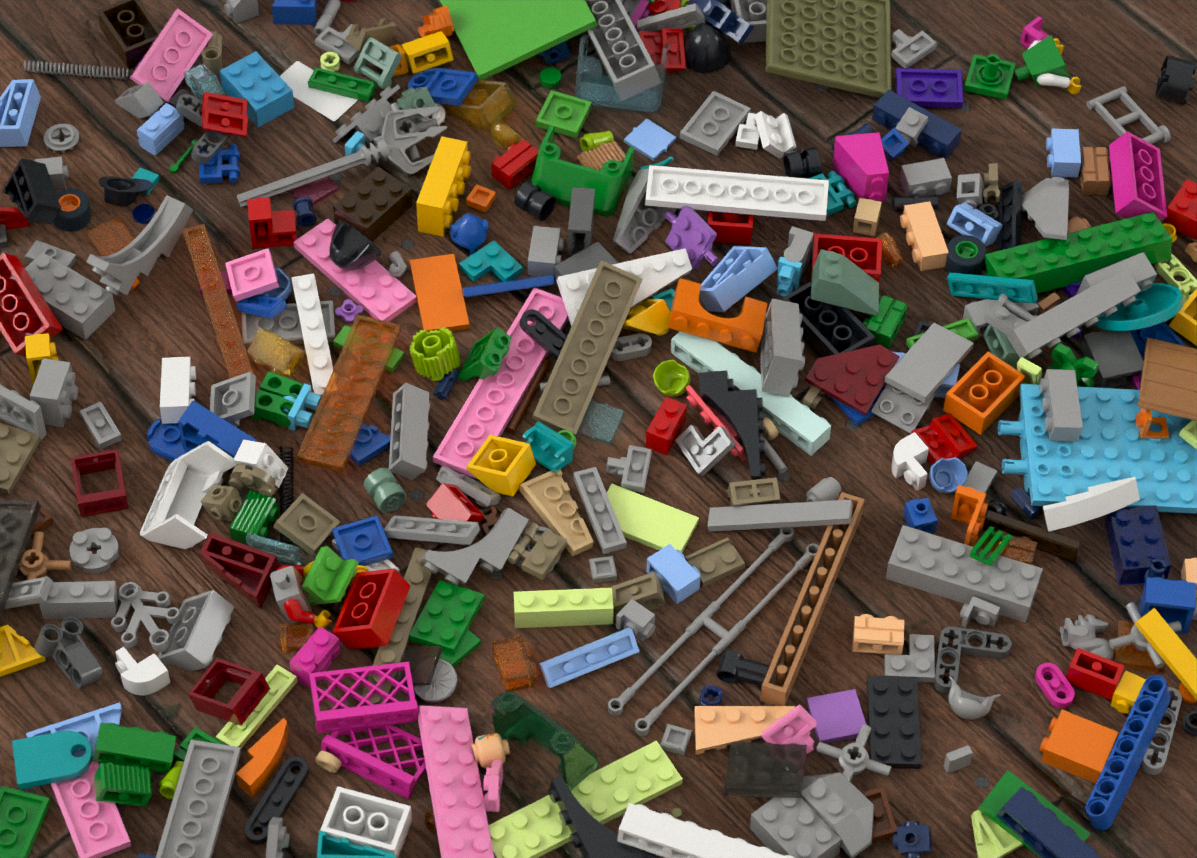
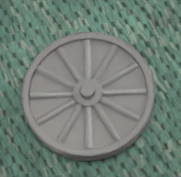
(442, 684)

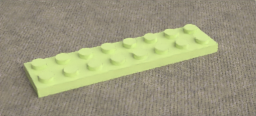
(602, 793)

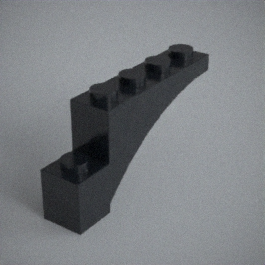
(741, 412)
(588, 833)

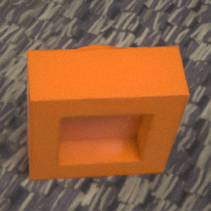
(481, 198)

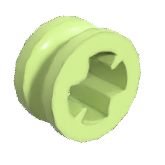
(330, 57)

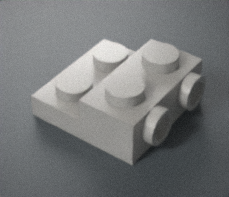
(234, 398)

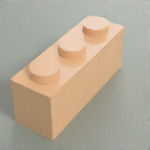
(924, 236)

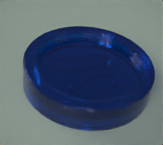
(143, 213)

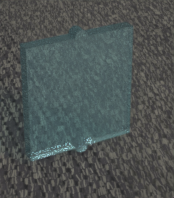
(600, 422)

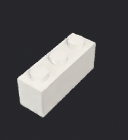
(176, 388)

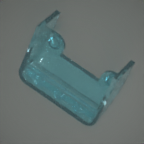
(600, 90)

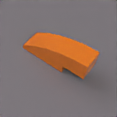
(263, 759)

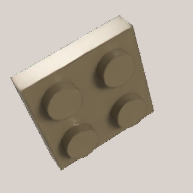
(306, 524)

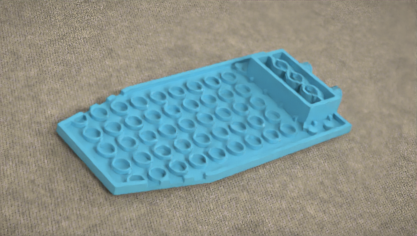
(1105, 452)

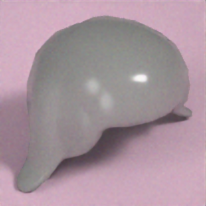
(968, 705)

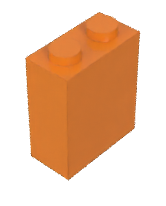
(1078, 746)

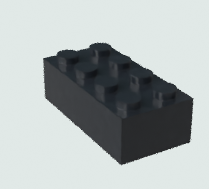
(827, 326)

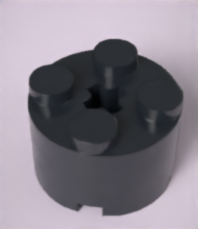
(1176, 79)

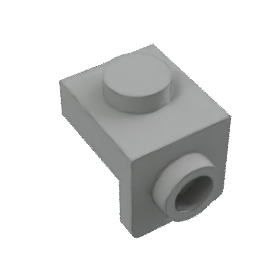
(911, 125)

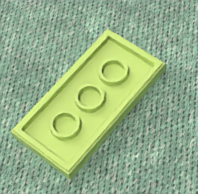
(651, 520)

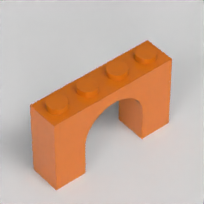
(691, 318)

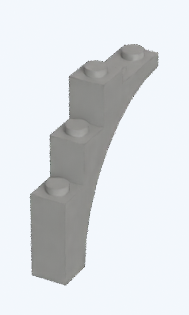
(157, 238)

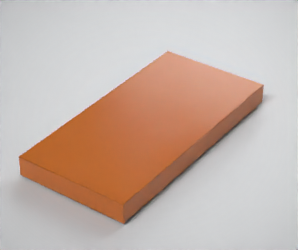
(439, 293)

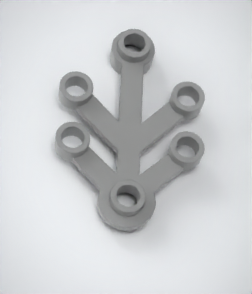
(131, 595)

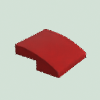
(655, 42)
(224, 114)
(945, 439)

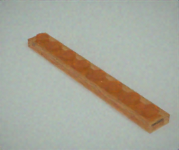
(217, 301)

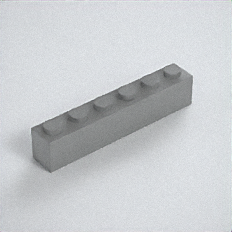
(1073, 314)

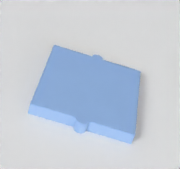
(650, 139)

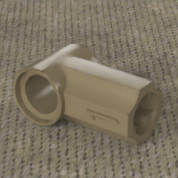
(213, 53)

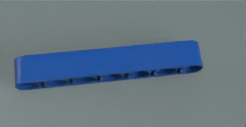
(1128, 752)

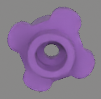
(348, 316)

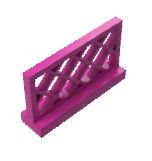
(361, 715)
(370, 765)

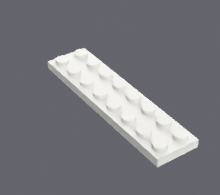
(737, 193)

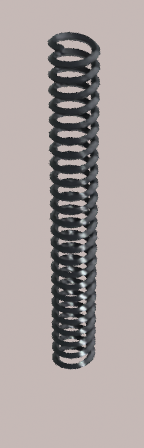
(282, 485)

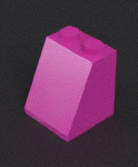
(862, 165)

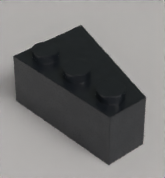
(33, 191)

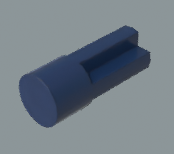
(446, 384)
(1024, 502)

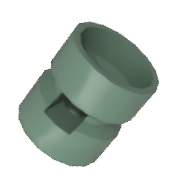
(384, 489)

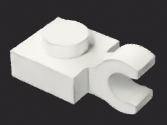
(748, 134)

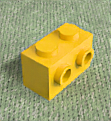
(427, 52)
(37, 348)

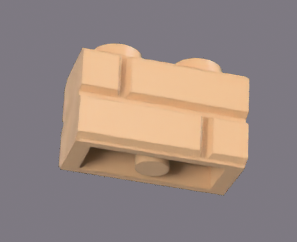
(878, 635)

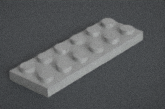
(199, 801)

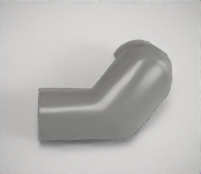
(398, 265)

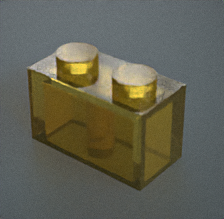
(276, 352)

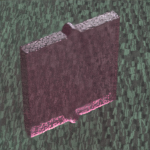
(316, 190)

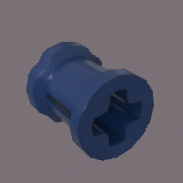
(303, 207)

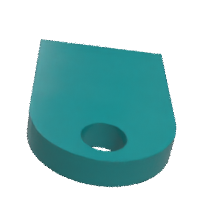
(50, 758)

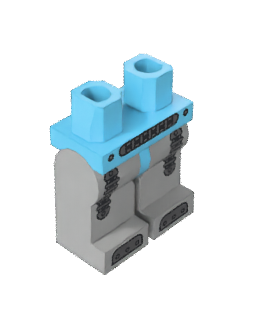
(795, 261)

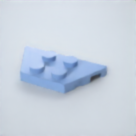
(84, 724)

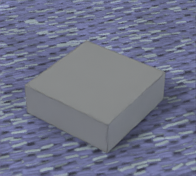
(603, 569)
(675, 739)
(958, 759)

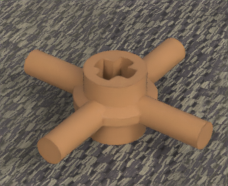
(35, 563)

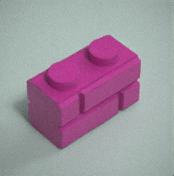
(315, 655)

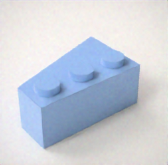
(18, 112)
(736, 276)

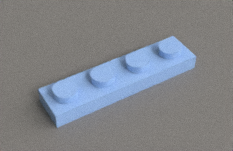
(589, 657)

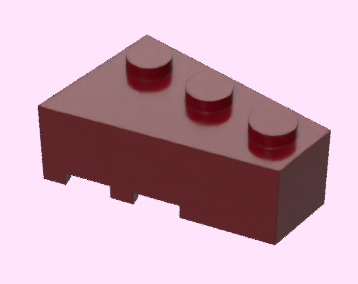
(240, 566)

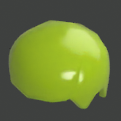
(671, 378)

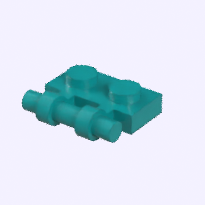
(836, 200)

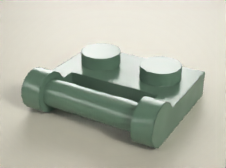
(381, 56)

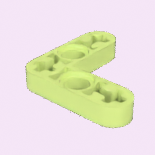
(1177, 268)

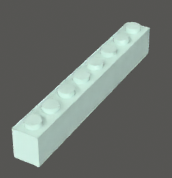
(787, 414)

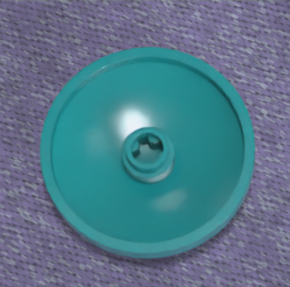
(1149, 309)

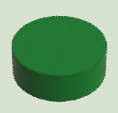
(550, 78)

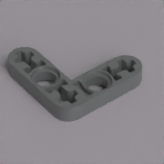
(189, 112)
(961, 645)

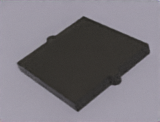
(422, 664)

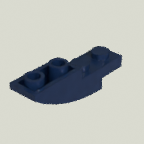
(724, 19)

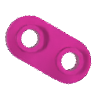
(1056, 686)

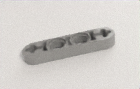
(1164, 732)

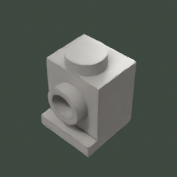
(970, 189)
(637, 618)

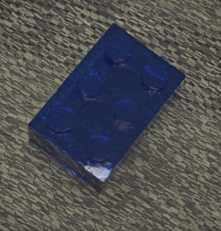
(1135, 541)

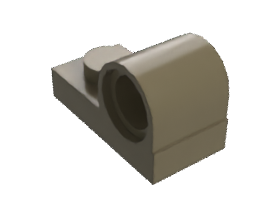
(644, 590)

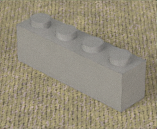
(409, 431)

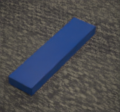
(508, 285)

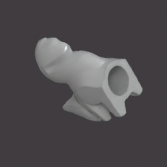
(1083, 635)

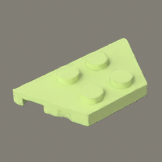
(990, 838)

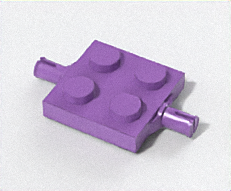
(693, 234)

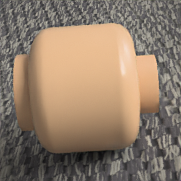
(490, 748)

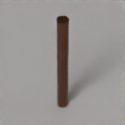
(528, 396)

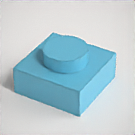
(354, 143)

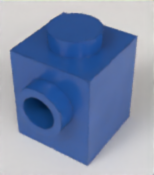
(920, 515)

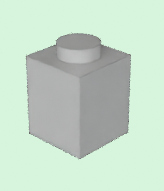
(56, 170)

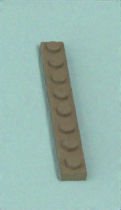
(419, 580)

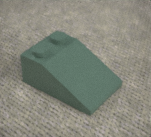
(843, 284)

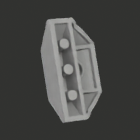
(842, 809)

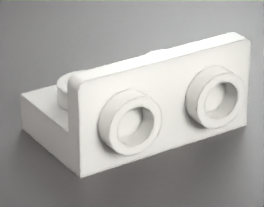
(775, 133)

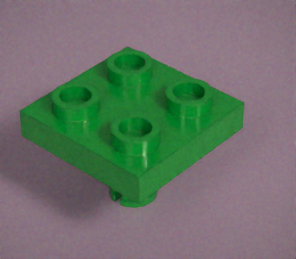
(990, 76)

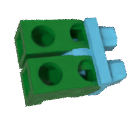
(285, 402)

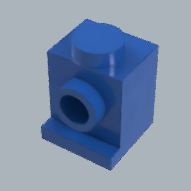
(893, 144)

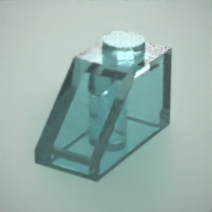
(203, 80)

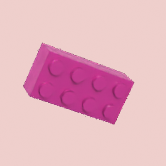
(1137, 177)

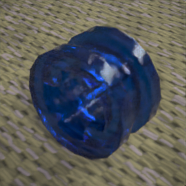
(710, 690)

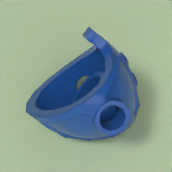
(469, 231)

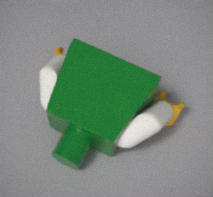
(1047, 66)

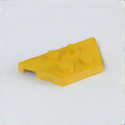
(16, 652)

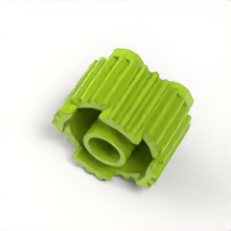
(434, 353)

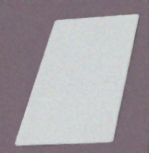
(324, 102)

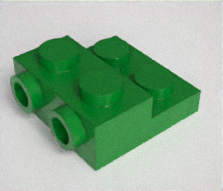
(486, 355)

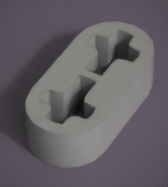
(631, 348)

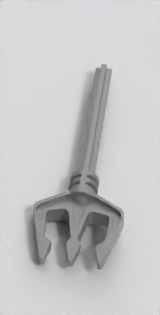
(389, 147)

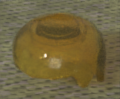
(504, 135)

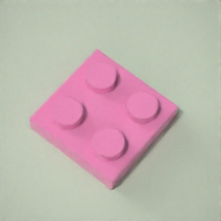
(252, 274)

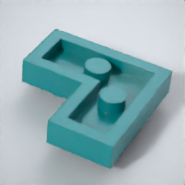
(491, 258)

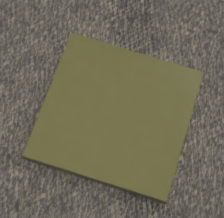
(831, 43)

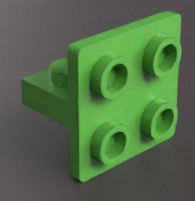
(328, 577)

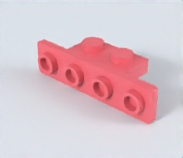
(711, 416)

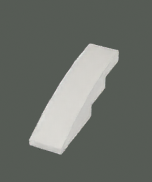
(1092, 504)

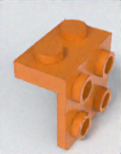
(970, 509)

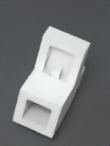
(908, 458)
(144, 677)

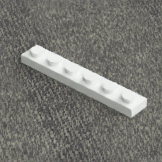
(313, 331)

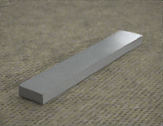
(780, 515)

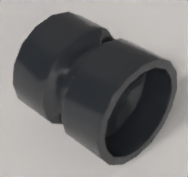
(803, 163)
(535, 201)

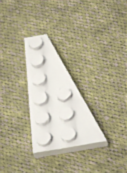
(655, 271)

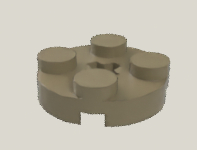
(254, 480)

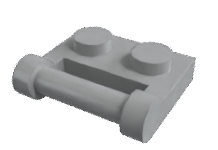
(1003, 319)

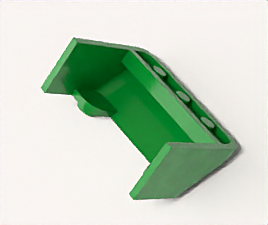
(560, 176)

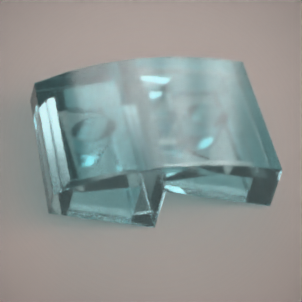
(285, 552)

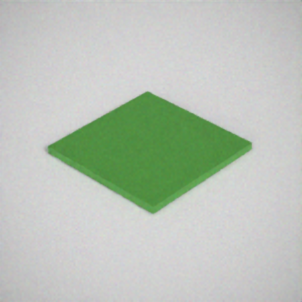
(510, 31)

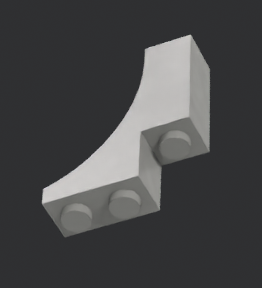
(489, 551)

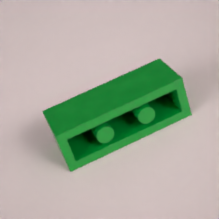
(134, 747)

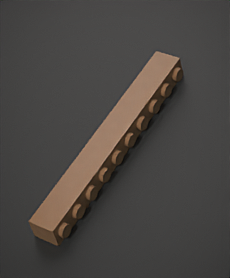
(809, 607)

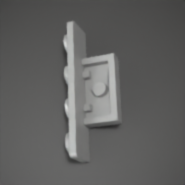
(372, 120)

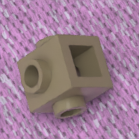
(222, 502)

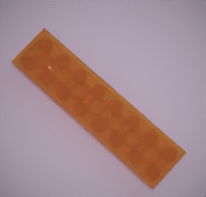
(349, 393)

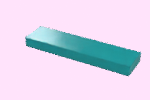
(992, 287)

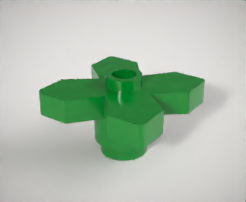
(1084, 368)

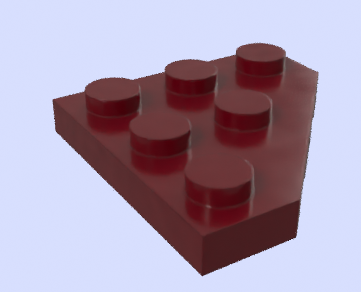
(853, 375)

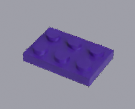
(930, 87)

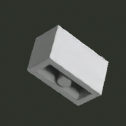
(926, 178)
(544, 251)

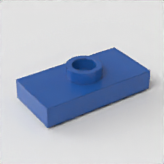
(262, 306)

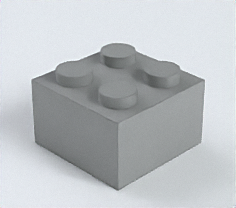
(55, 391)

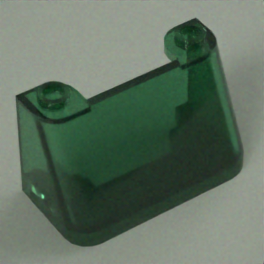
(520, 721)

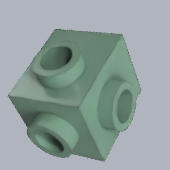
(415, 99)

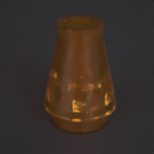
(890, 250)

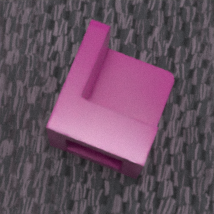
(1033, 32)

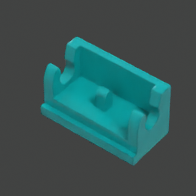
(549, 447)

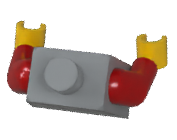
(293, 599)

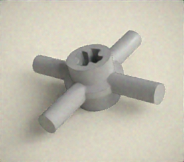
(410, 127)
(1138, 640)
(857, 751)

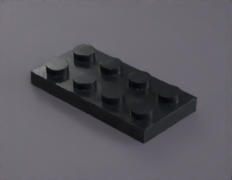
(894, 721)

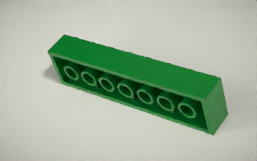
(1065, 262)

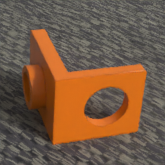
(1143, 422)

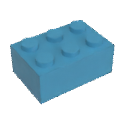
(260, 85)

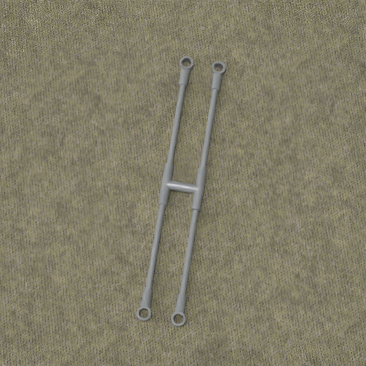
(705, 619)

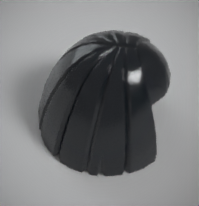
(706, 49)
(350, 249)

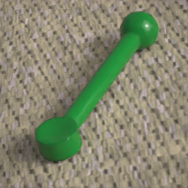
(174, 167)

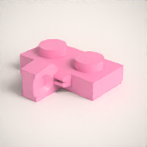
(792, 728)
(493, 784)

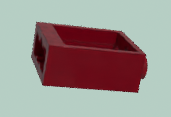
(101, 501)
(245, 700)

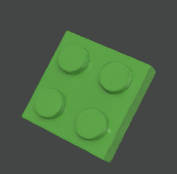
(564, 113)

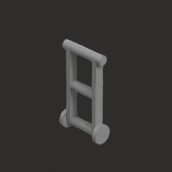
(1158, 133)

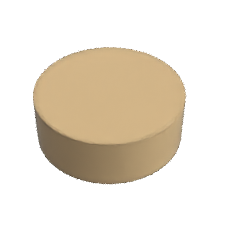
(770, 429)
(328, 762)

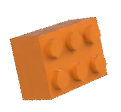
(984, 393)

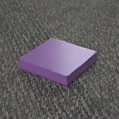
(837, 716)

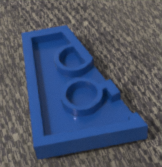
(369, 444)

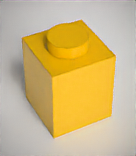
(1127, 692)

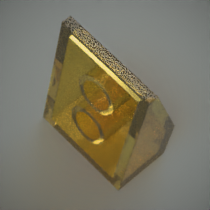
(483, 104)

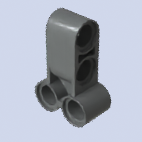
(69, 651)

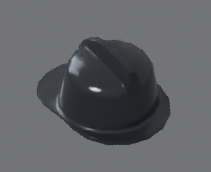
(123, 190)

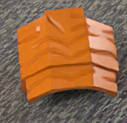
(437, 22)

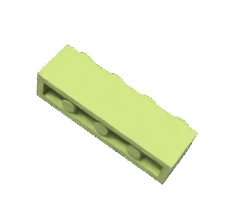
(563, 608)

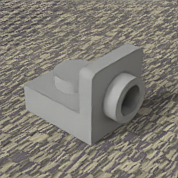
(981, 611)

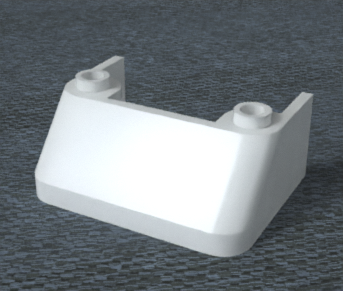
(180, 496)

